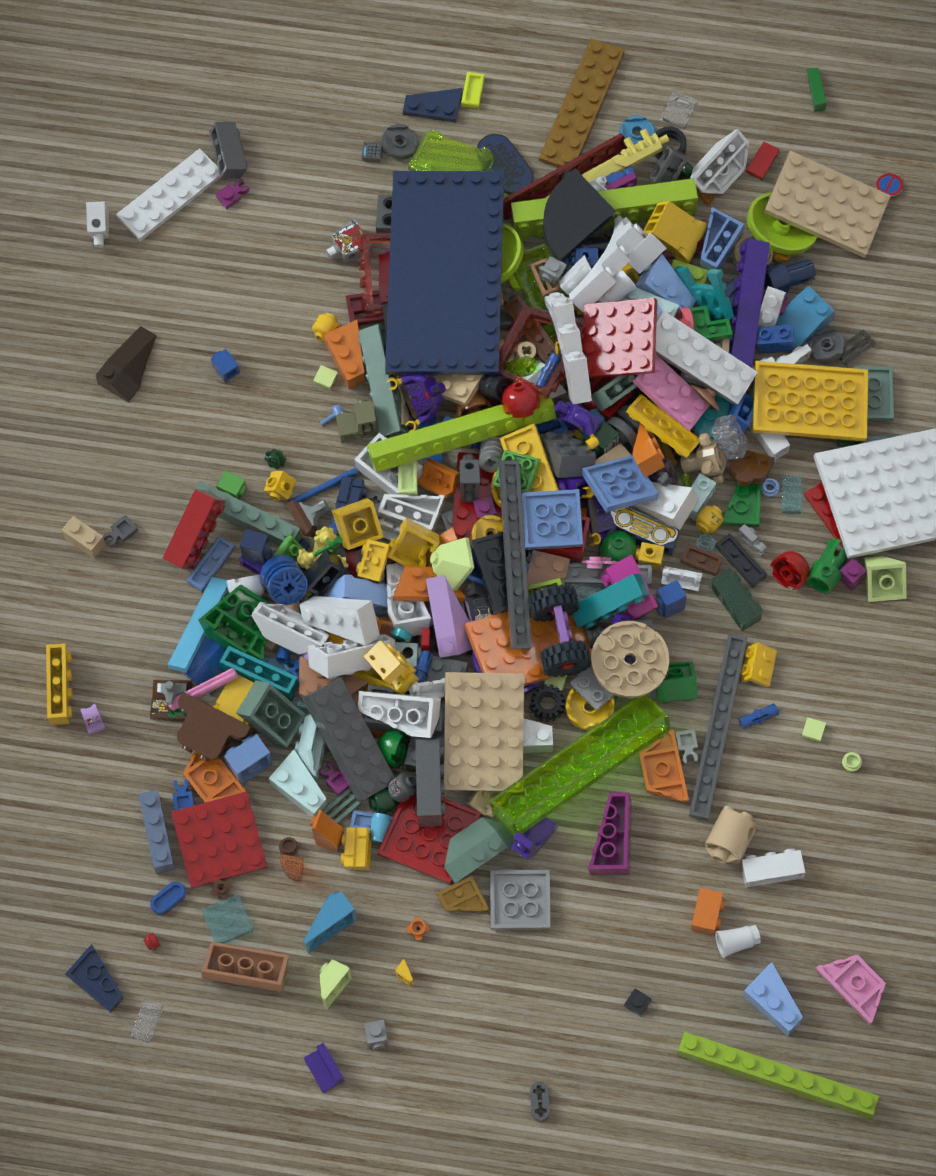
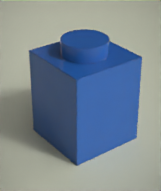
(225, 365)

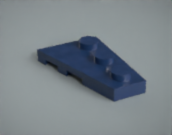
(434, 105)
(95, 980)

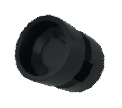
(493, 386)

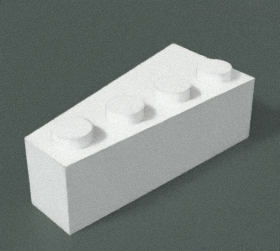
(672, 505)
(342, 658)

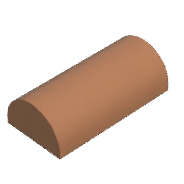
(245, 967)

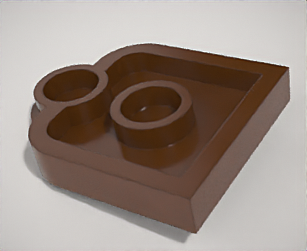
(751, 469)

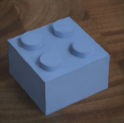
(248, 759)

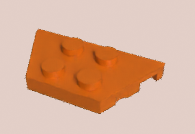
(413, 585)
(663, 769)
(211, 779)

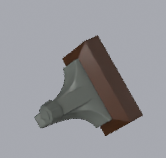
(307, 516)
(170, 689)

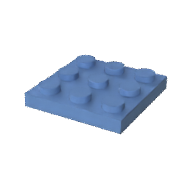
(619, 484)
(552, 519)

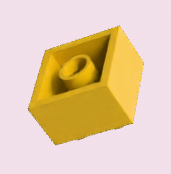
(357, 523)

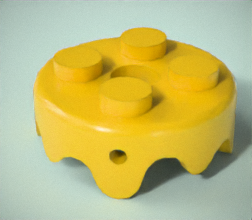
(584, 719)

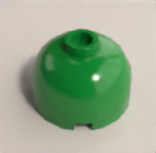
(618, 546)
(394, 747)

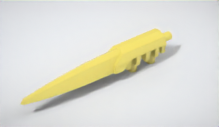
(629, 157)

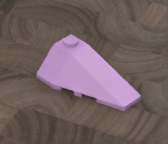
(447, 618)

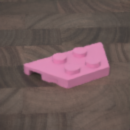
(855, 983)

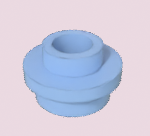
(770, 482)

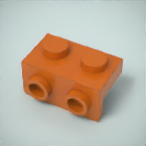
(438, 478)

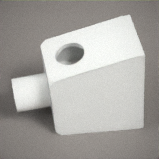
(97, 222)

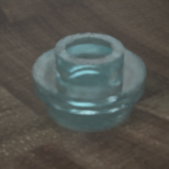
(706, 538)

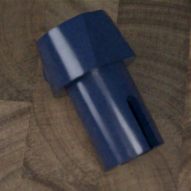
(784, 277)

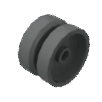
(625, 427)

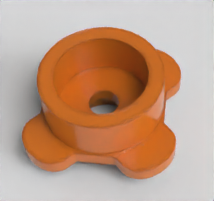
(417, 922)

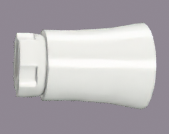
(619, 290)
(736, 939)

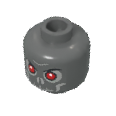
(402, 787)

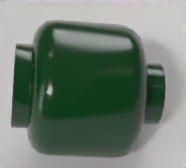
(382, 802)

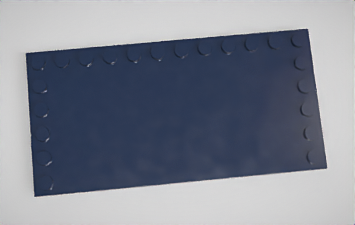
(445, 273)

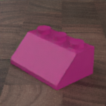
(622, 570)

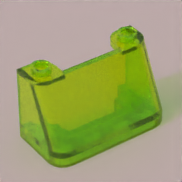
(446, 154)

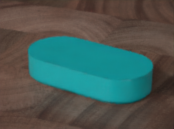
(400, 635)

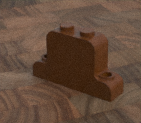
(208, 728)

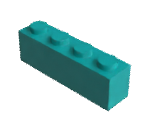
(610, 600)
(257, 670)

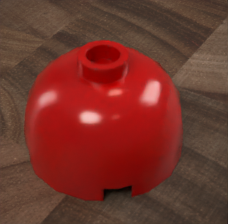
(520, 399)
(790, 569)

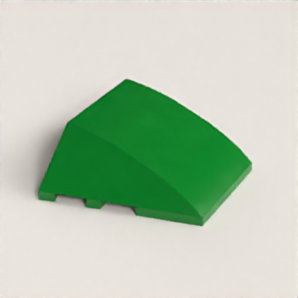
(232, 623)

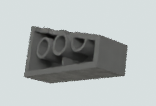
(429, 782)

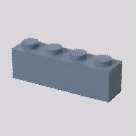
(156, 831)

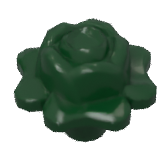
(686, 171)
(275, 458)

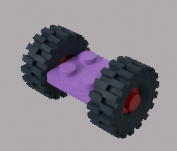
(568, 655)

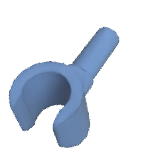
(337, 409)

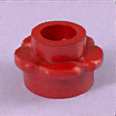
(151, 941)

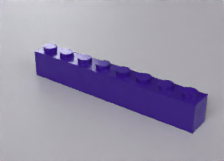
(748, 299)

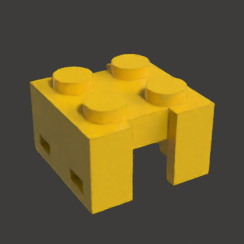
(412, 544)
(392, 666)

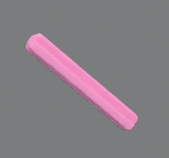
(208, 686)

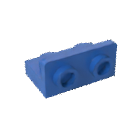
(775, 339)

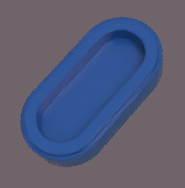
(168, 898)

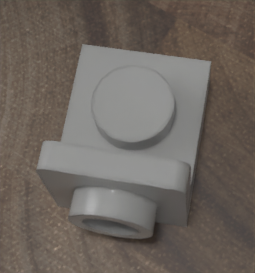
(552, 270)
(376, 1034)

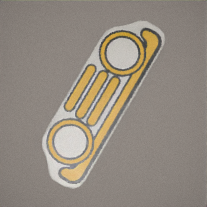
(644, 526)

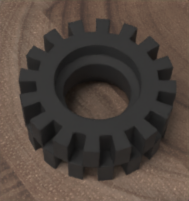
(542, 713)

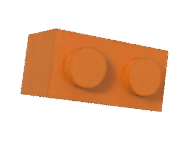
(707, 911)

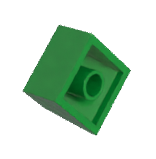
(678, 683)

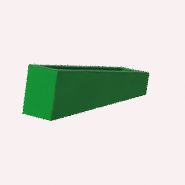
(816, 89)

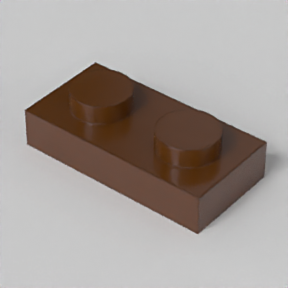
(701, 559)

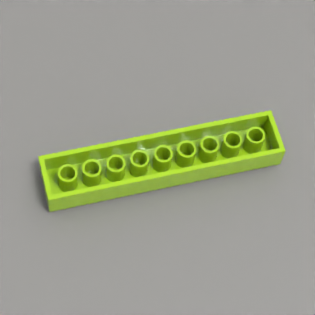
(631, 202)

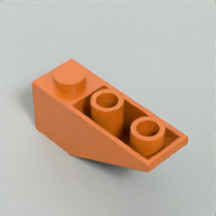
(647, 452)
(326, 831)

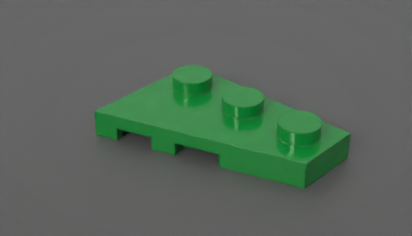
(744, 506)

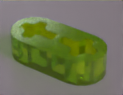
(517, 366)

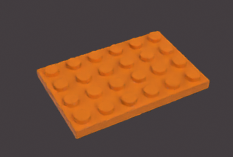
(493, 651)

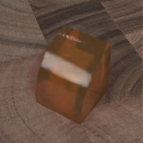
(292, 867)

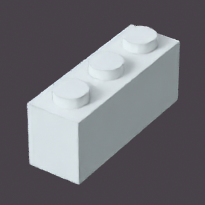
(772, 868)

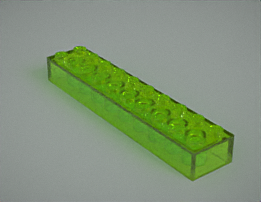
(579, 765)

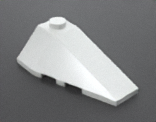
(405, 615)
(408, 713)

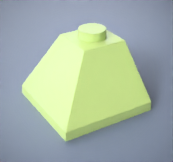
(453, 561)
(885, 579)
(333, 980)

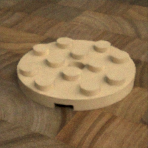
(635, 640)

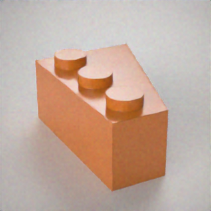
(347, 353)

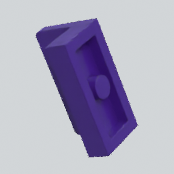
(323, 1068)

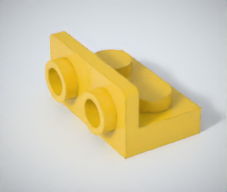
(373, 560)

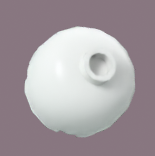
(252, 583)

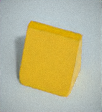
(403, 973)

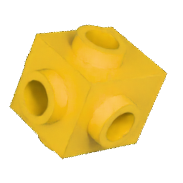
(279, 485)

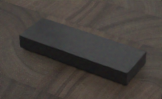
(740, 560)

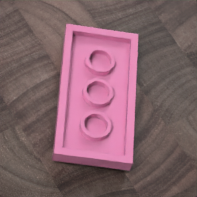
(672, 394)

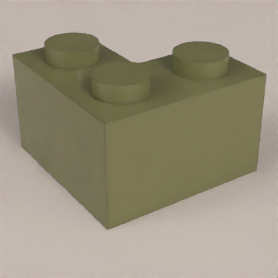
(357, 424)

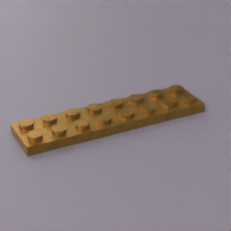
(582, 103)

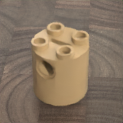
(730, 836)

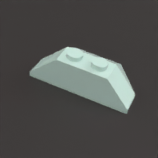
(310, 747)

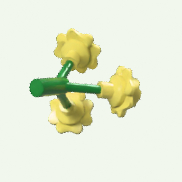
(326, 539)

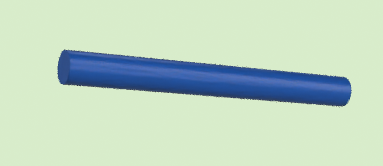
(322, 487)

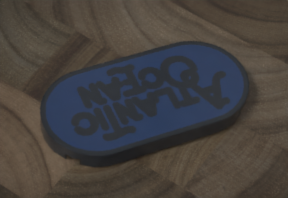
(507, 159)

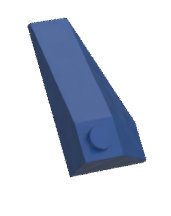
(206, 662)

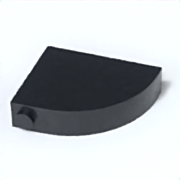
(573, 215)

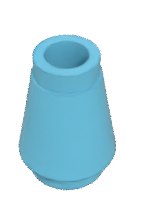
(379, 826)

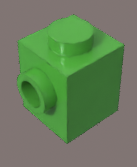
(232, 485)

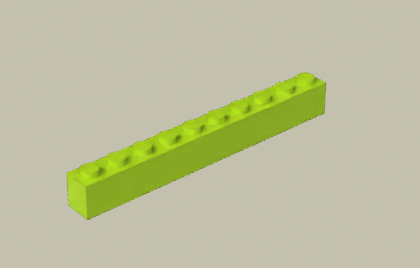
(452, 435)
(777, 1075)

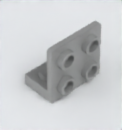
(590, 689)

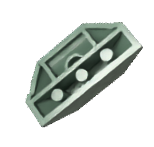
(476, 847)

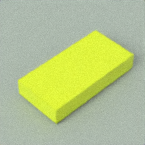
(473, 90)

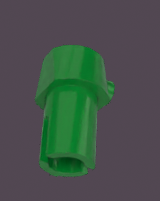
(825, 572)

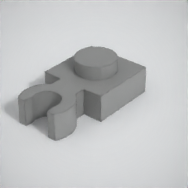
(750, 537)
(686, 743)

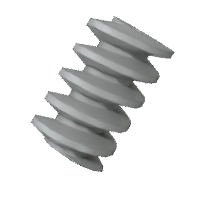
(490, 454)

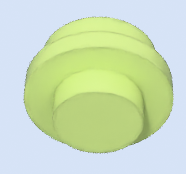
(852, 762)

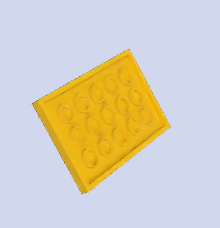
(810, 401)

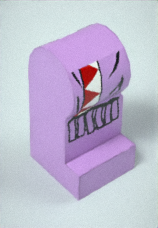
(92, 719)

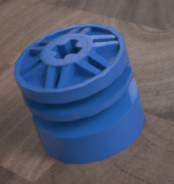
(283, 579)

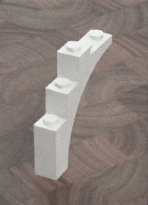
(615, 257)
(569, 339)
(775, 444)

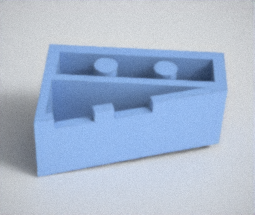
(665, 283)
(360, 589)
(774, 1000)

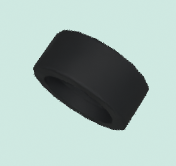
(674, 133)

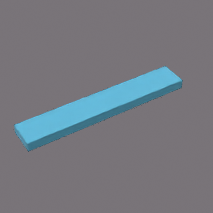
(194, 632)

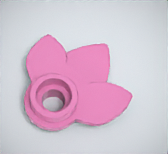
(596, 562)

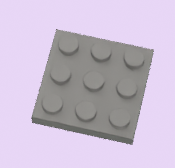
(520, 899)

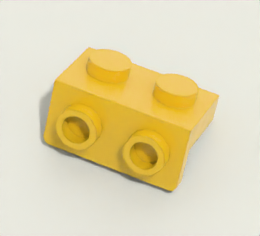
(758, 664)

